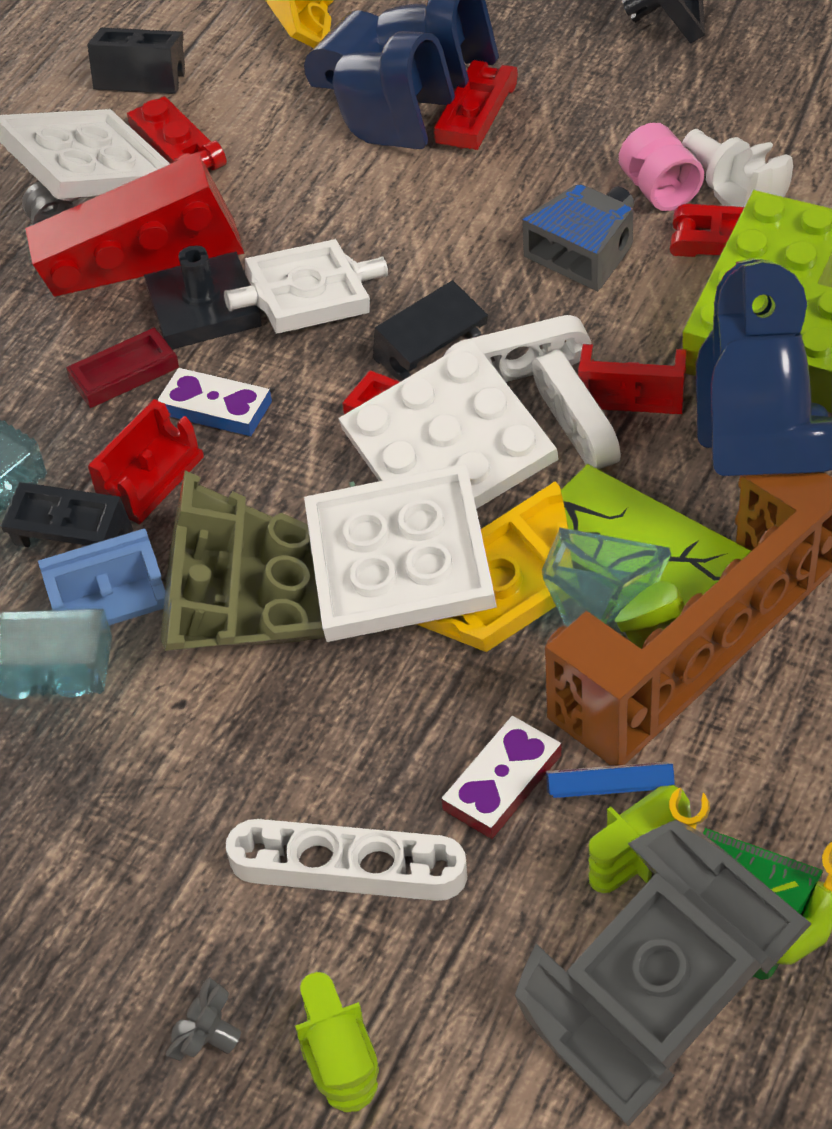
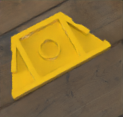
(515, 556)

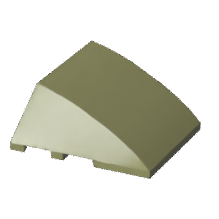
(237, 575)

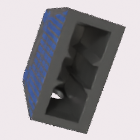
(581, 233)

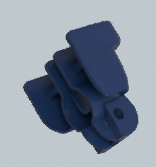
(400, 60)
(757, 378)

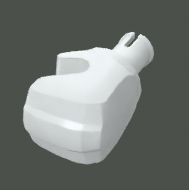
(738, 169)

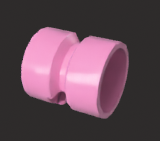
(661, 166)

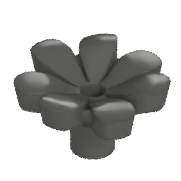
(204, 1024)

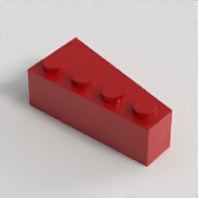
(134, 229)

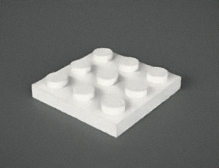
(78, 151)
(448, 418)
(398, 553)

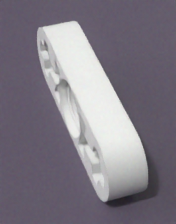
(548, 333)
(576, 410)

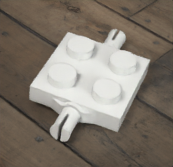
(306, 285)

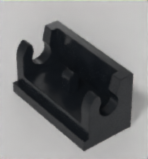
(136, 60)
(426, 329)
(64, 516)

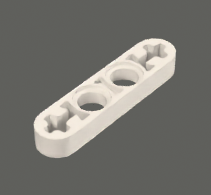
(348, 849)

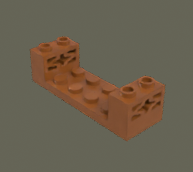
(625, 695)

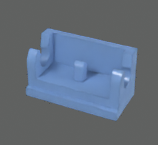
(106, 575)

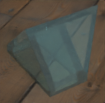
(599, 573)

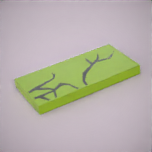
(613, 509)

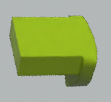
(650, 610)

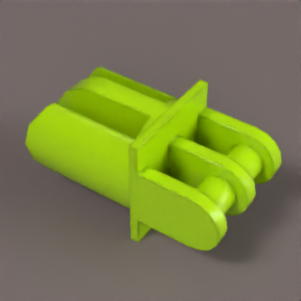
(611, 858)
(336, 1046)

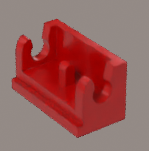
(633, 384)
(146, 460)

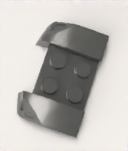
(658, 968)

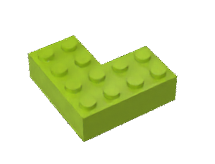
(800, 241)

